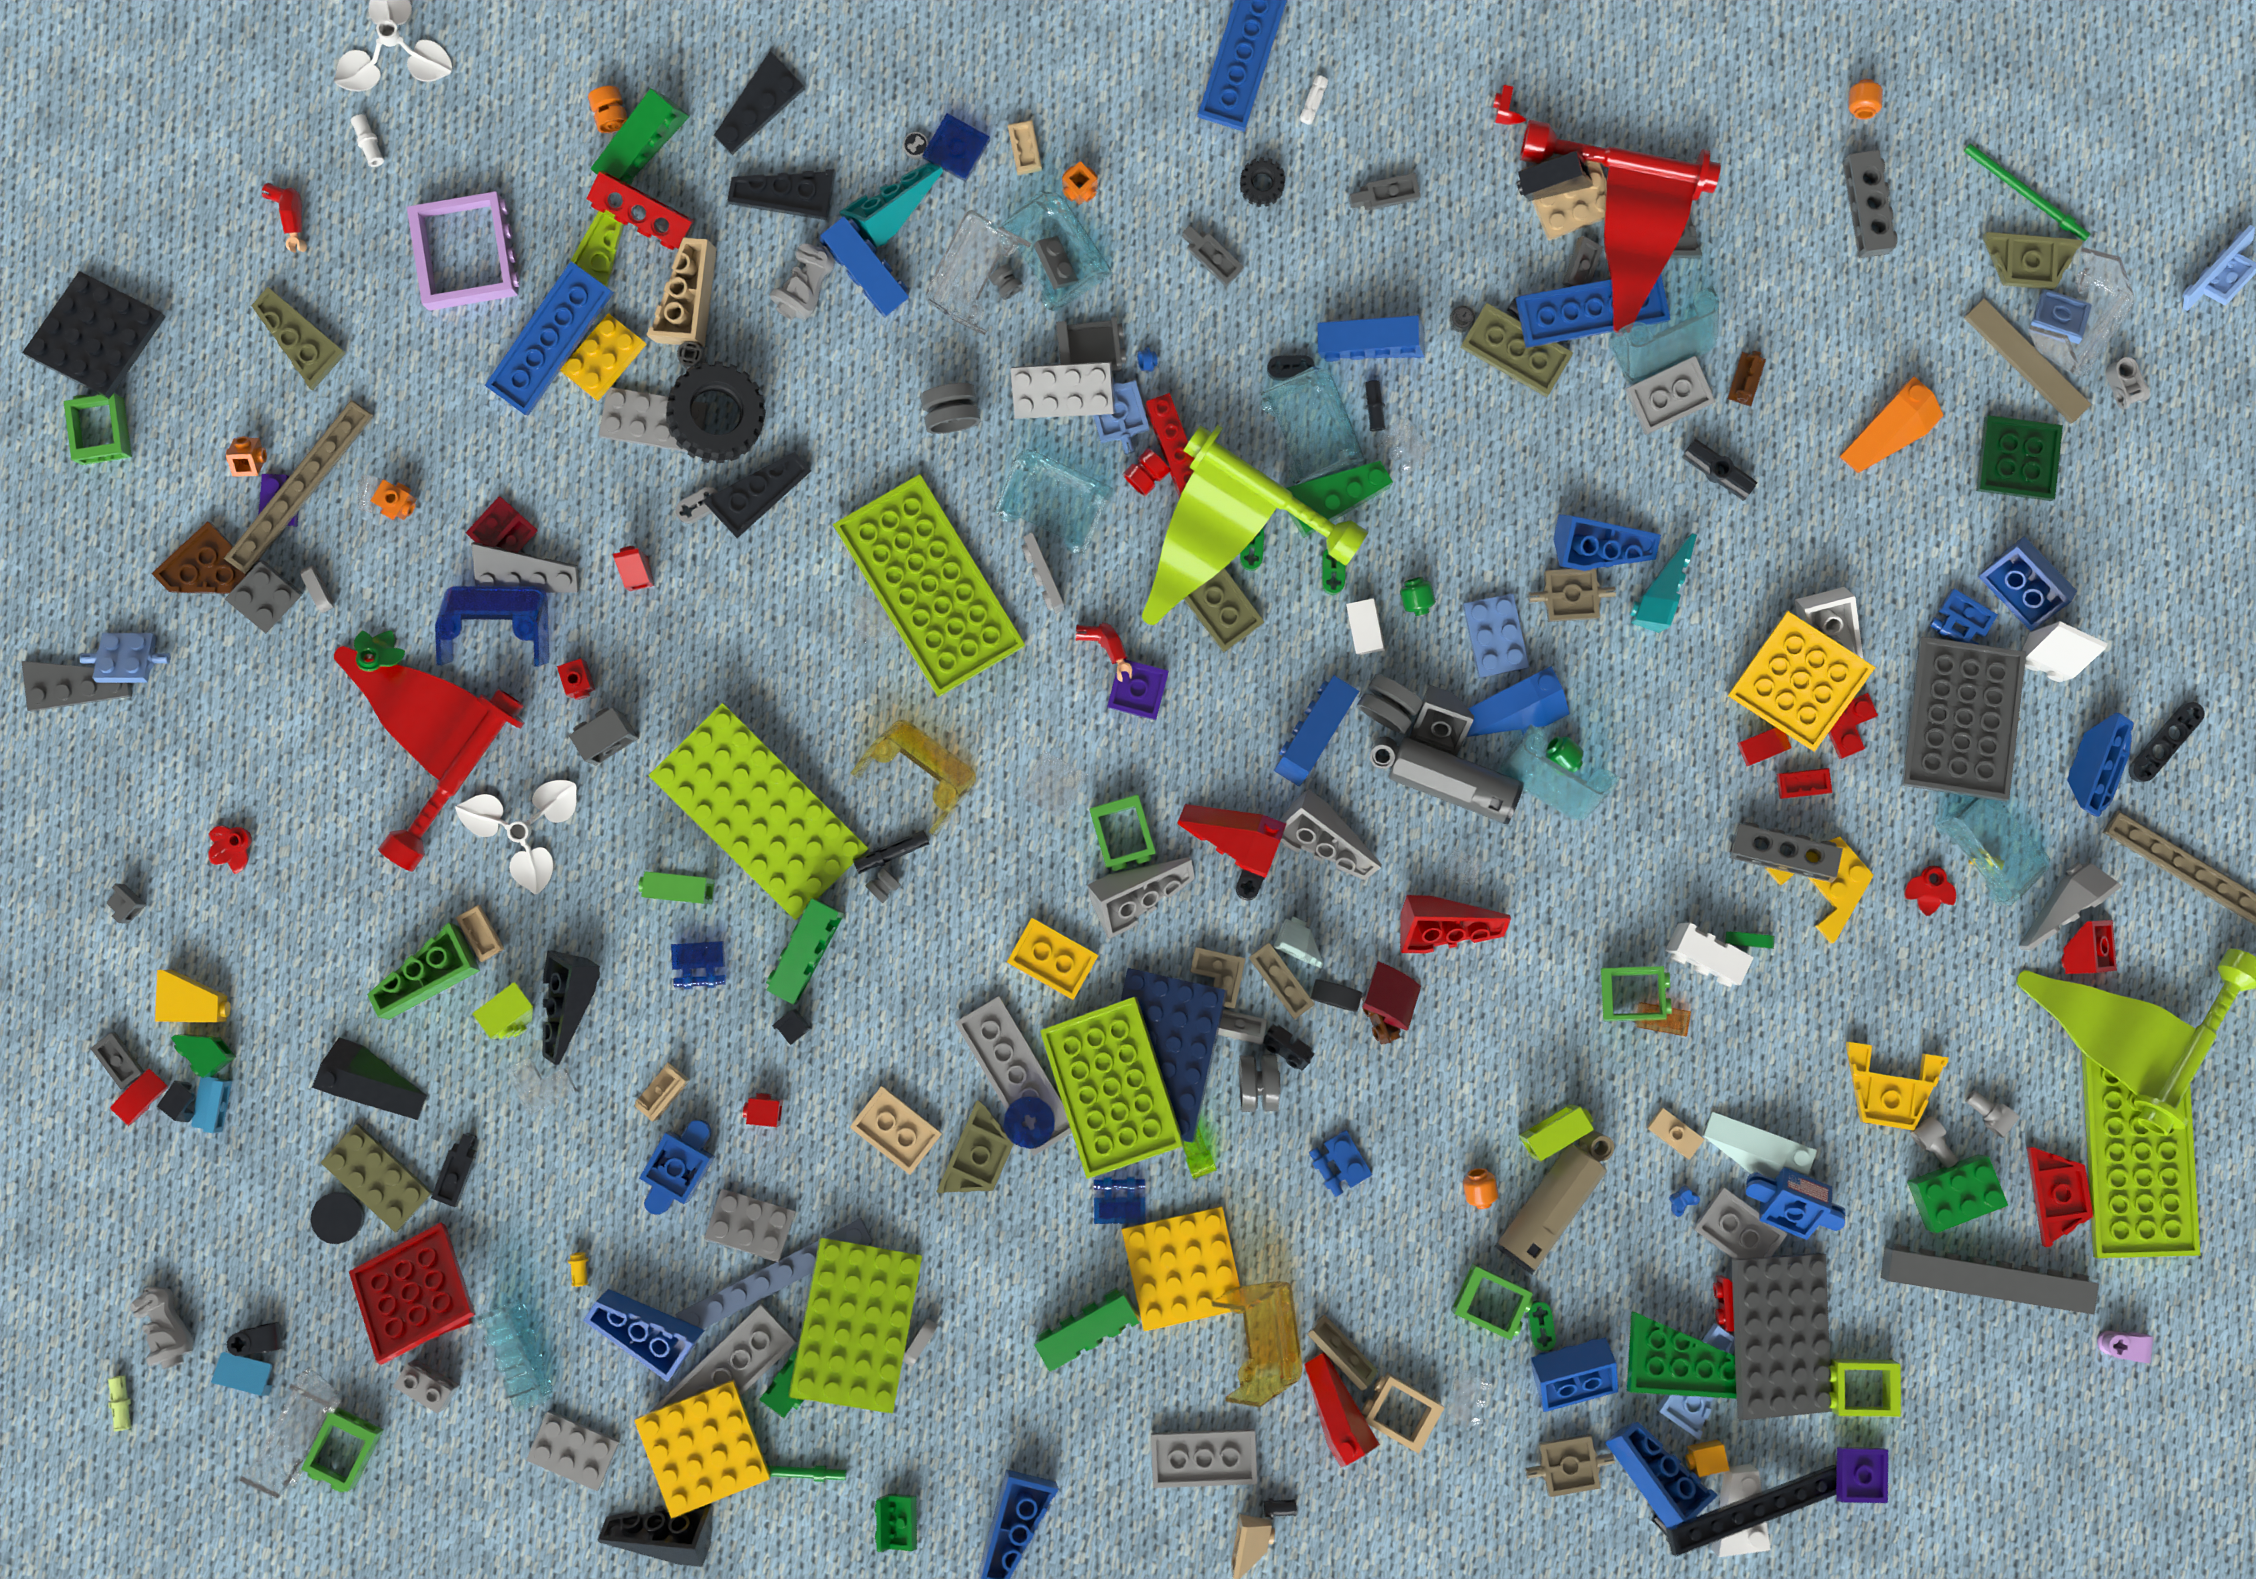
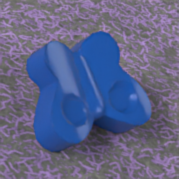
(1682, 1199)

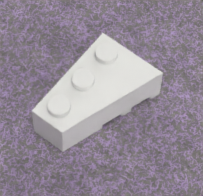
(1708, 954)
(1736, 1485)

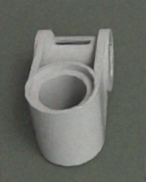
(2127, 384)

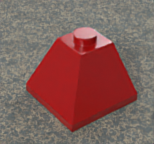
(2091, 949)

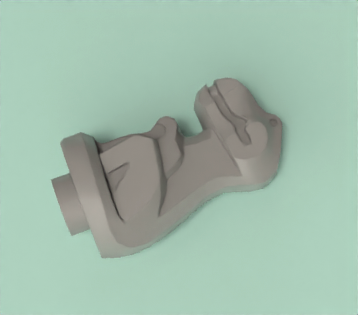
(802, 290)
(166, 1332)

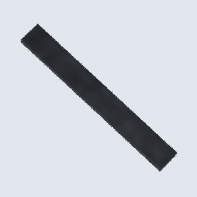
(1752, 1511)

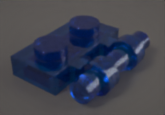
(695, 956)
(1119, 1209)

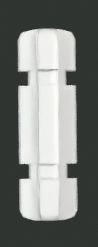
(1314, 99)

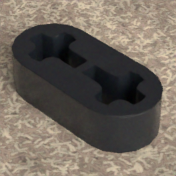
(1288, 361)

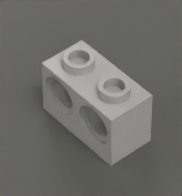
(426, 1386)

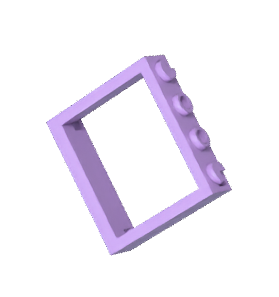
(422, 255)

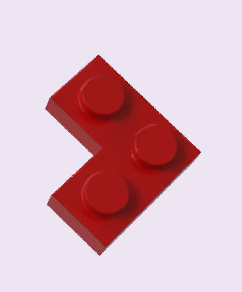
(1844, 732)

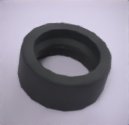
(1336, 995)

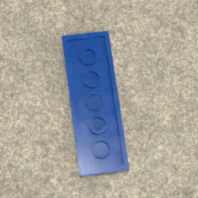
(1241, 62)
(1581, 312)
(549, 338)

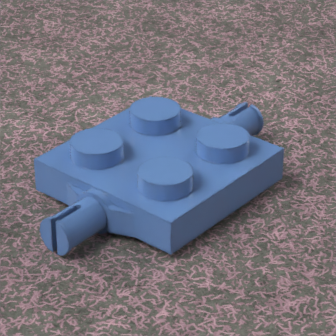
(1127, 419)
(125, 658)

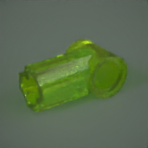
(1199, 1157)

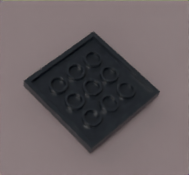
(94, 334)

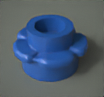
(1147, 359)

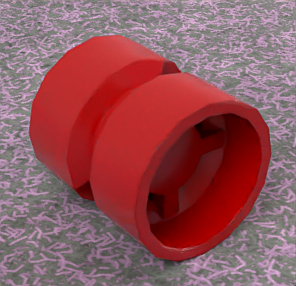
(1149, 469)

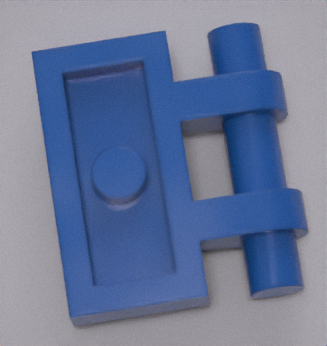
(1965, 612)
(1347, 1159)

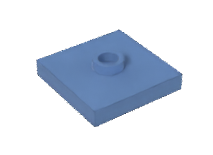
(2061, 314)

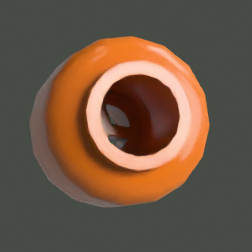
(1865, 99)
(1480, 1188)

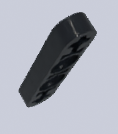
(2168, 744)

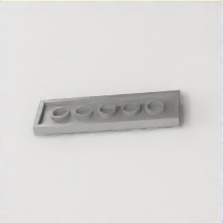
(1011, 1063)
(740, 1356)

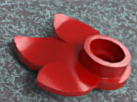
(227, 849)
(1930, 894)

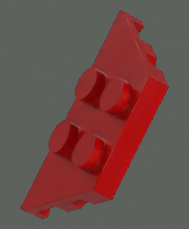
(2059, 1194)

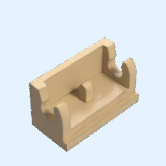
(661, 1092)

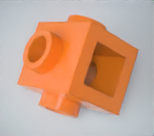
(1076, 176)
(246, 456)
(394, 500)

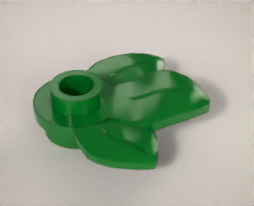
(378, 648)

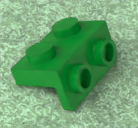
(896, 1522)

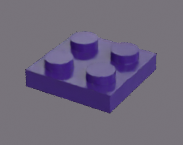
(1141, 693)
(1862, 1475)

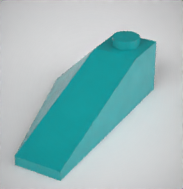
(887, 212)
(1660, 601)

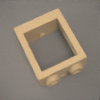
(1425, 1424)

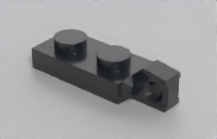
(455, 1171)

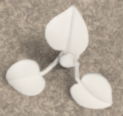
(426, 64)
(528, 868)

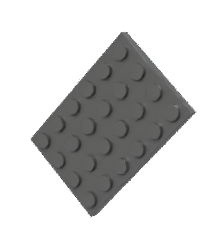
(1964, 719)
(1781, 1336)

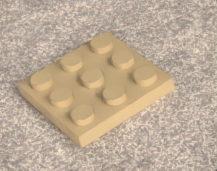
(1573, 209)

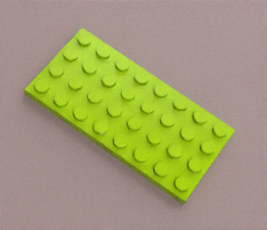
(928, 585)
(758, 811)
(2137, 1179)

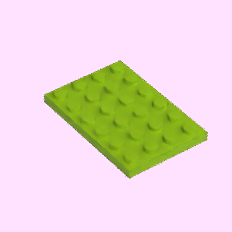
(1112, 1088)
(855, 1326)

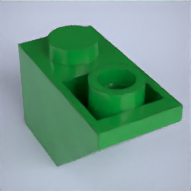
(204, 1053)

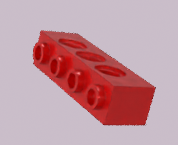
(607, 184)
(1171, 439)

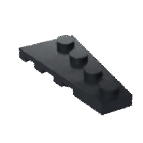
(759, 103)
(753, 496)

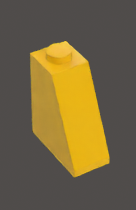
(188, 1000)

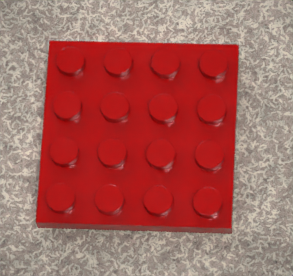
(411, 1293)

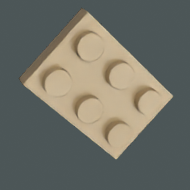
(896, 1130)

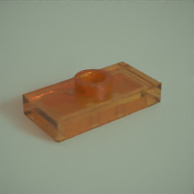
(1676, 1023)

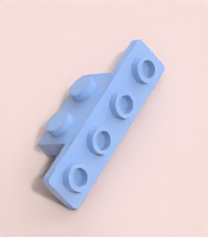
(2226, 275)

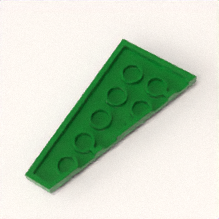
(1676, 1363)

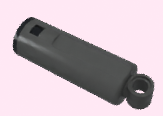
(1449, 777)

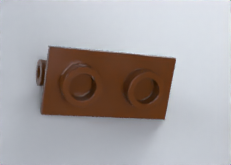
(1746, 378)
(1382, 1031)

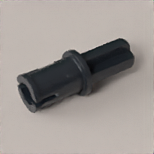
(1375, 405)

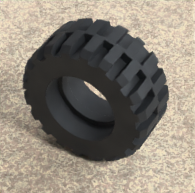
(723, 380)

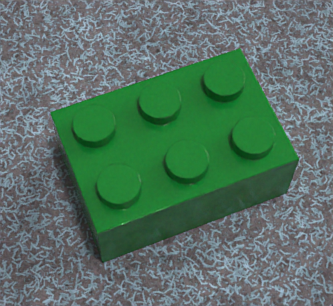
(1957, 1193)

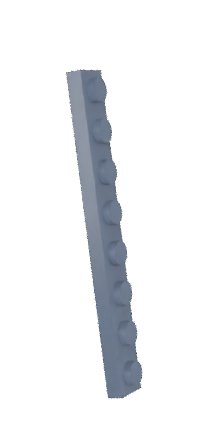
(767, 1280)

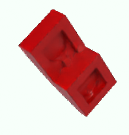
(1764, 746)
(138, 1097)

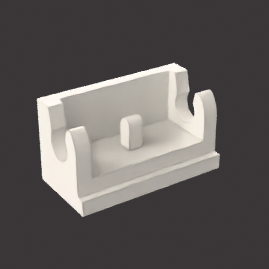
(1365, 626)

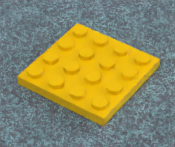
(1801, 681)
(1180, 1267)
(702, 1448)

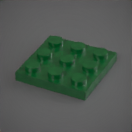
(2019, 458)

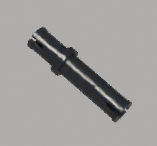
(887, 853)

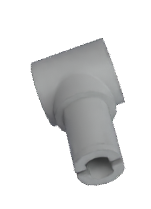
(1997, 1117)
(1930, 1137)

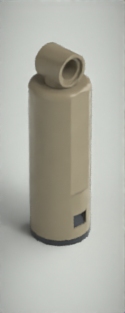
(1556, 1201)

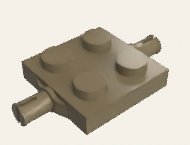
(1571, 595)
(1569, 1465)

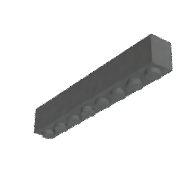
(1989, 1280)

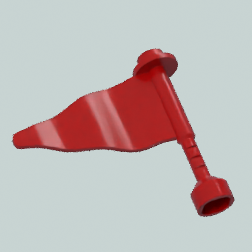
(1644, 209)
(438, 727)

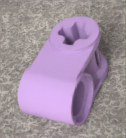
(2128, 1345)

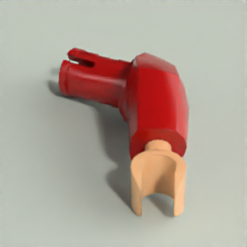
(290, 212)
(1110, 641)

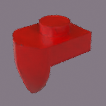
(1502, 104)

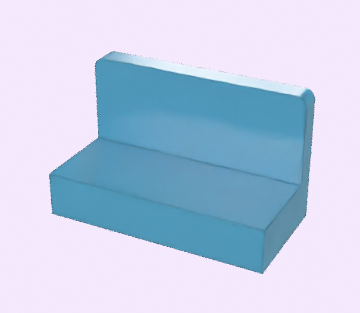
(211, 1104)
(243, 1374)

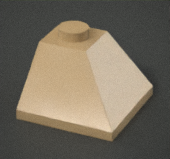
(1250, 1543)

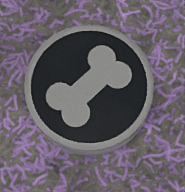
(915, 145)

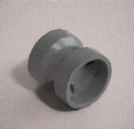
(1006, 281)
(693, 359)
(881, 887)

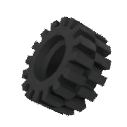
(1262, 167)

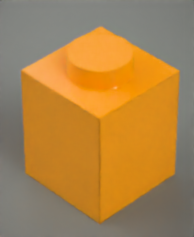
(1707, 1458)

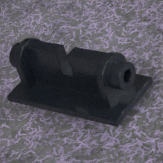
(1296, 1055)

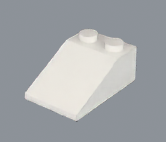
(1834, 615)
(2061, 651)

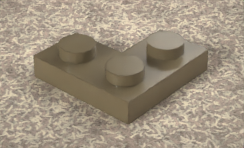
(1223, 967)

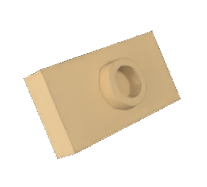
(1024, 147)
(480, 933)
(1675, 1133)

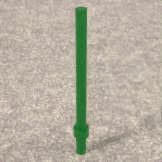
(2066, 222)
(819, 1473)

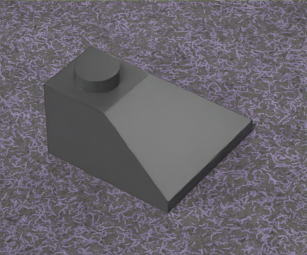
(1442, 721)

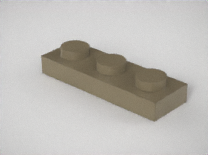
(1281, 980)
(1342, 1352)

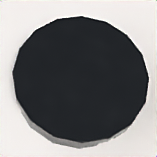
(337, 1217)

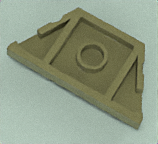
(2030, 259)
(978, 1154)

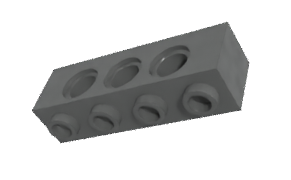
(1867, 240)
(1827, 852)

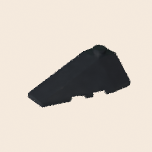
(570, 990)
(362, 1077)
(657, 1535)

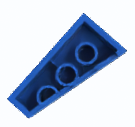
(1017, 1514)

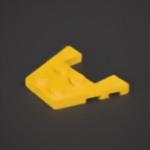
(1842, 893)
(1887, 1098)

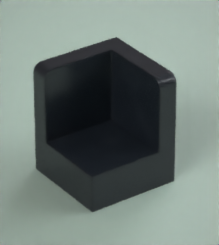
(792, 1026)
(177, 1100)

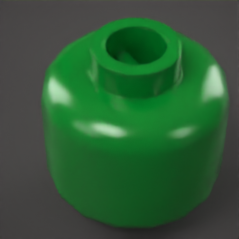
(1417, 596)
(1565, 753)

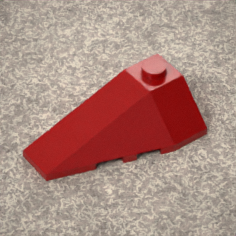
(1242, 835)
(1436, 921)
(1340, 1417)

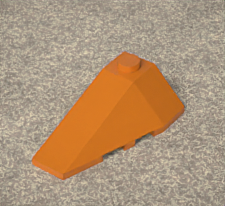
(1900, 422)

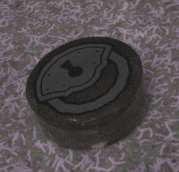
(1461, 318)

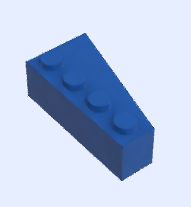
(864, 266)
(1372, 338)
(1316, 730)
(644, 1332)
(1659, 1476)

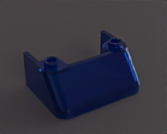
(522, 604)

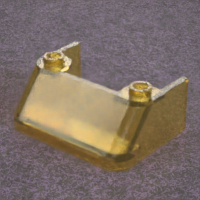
(953, 774)
(1270, 1338)

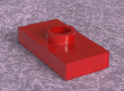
(1804, 783)

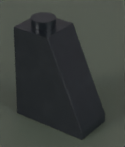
(1555, 177)

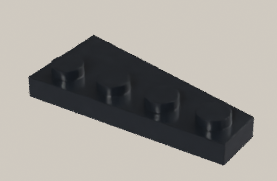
(793, 194)

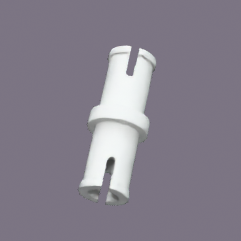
(367, 140)

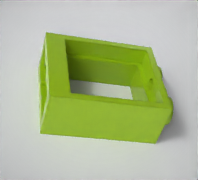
(1557, 1131)
(1890, 1387)

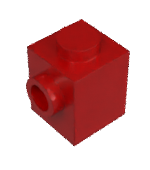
(576, 679)
(763, 1110)

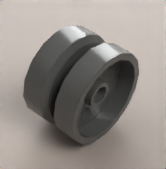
(950, 408)
(1390, 704)
(1257, 1083)

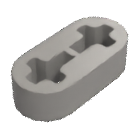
(692, 501)
(317, 589)
(920, 1342)

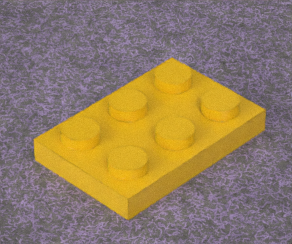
(603, 357)
(1052, 958)

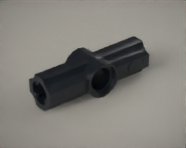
(1733, 479)

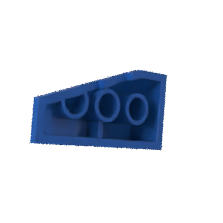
(1596, 544)
(1533, 701)

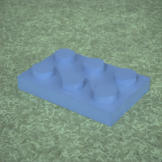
(1495, 635)

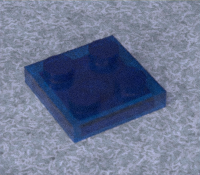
(956, 147)

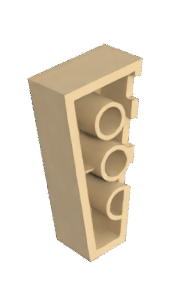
(686, 296)

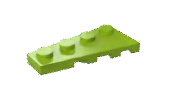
(599, 247)

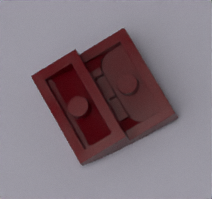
(502, 527)
(1392, 995)

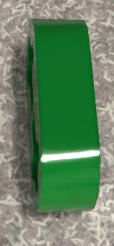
(1258, 553)
(1339, 571)
(1750, 940)
(1547, 1324)

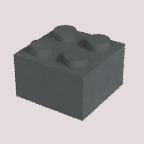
(263, 596)
(603, 736)

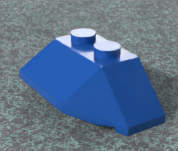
(2101, 763)

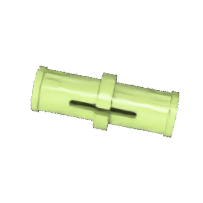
(119, 1403)

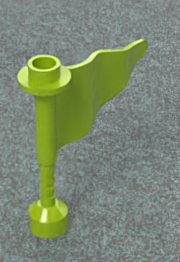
(1220, 516)
(2139, 1040)

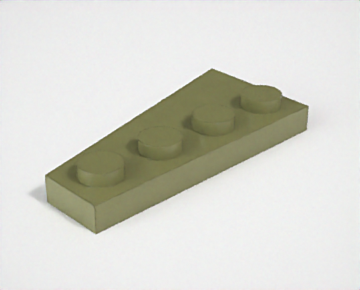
(302, 342)

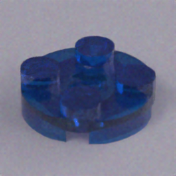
(1015, 1117)

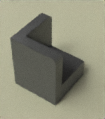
(125, 904)

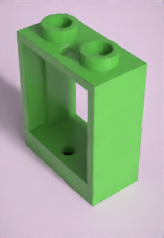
(118, 450)
(1115, 807)
(676, 887)
(1607, 993)
(1468, 1291)
(354, 1425)

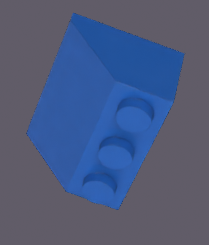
(2028, 584)
(1575, 1374)

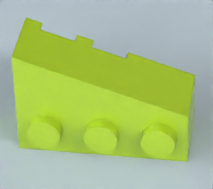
(505, 1013)

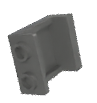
(1091, 343)

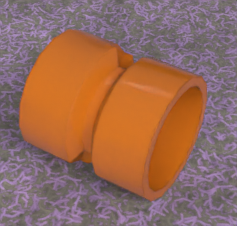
(608, 108)

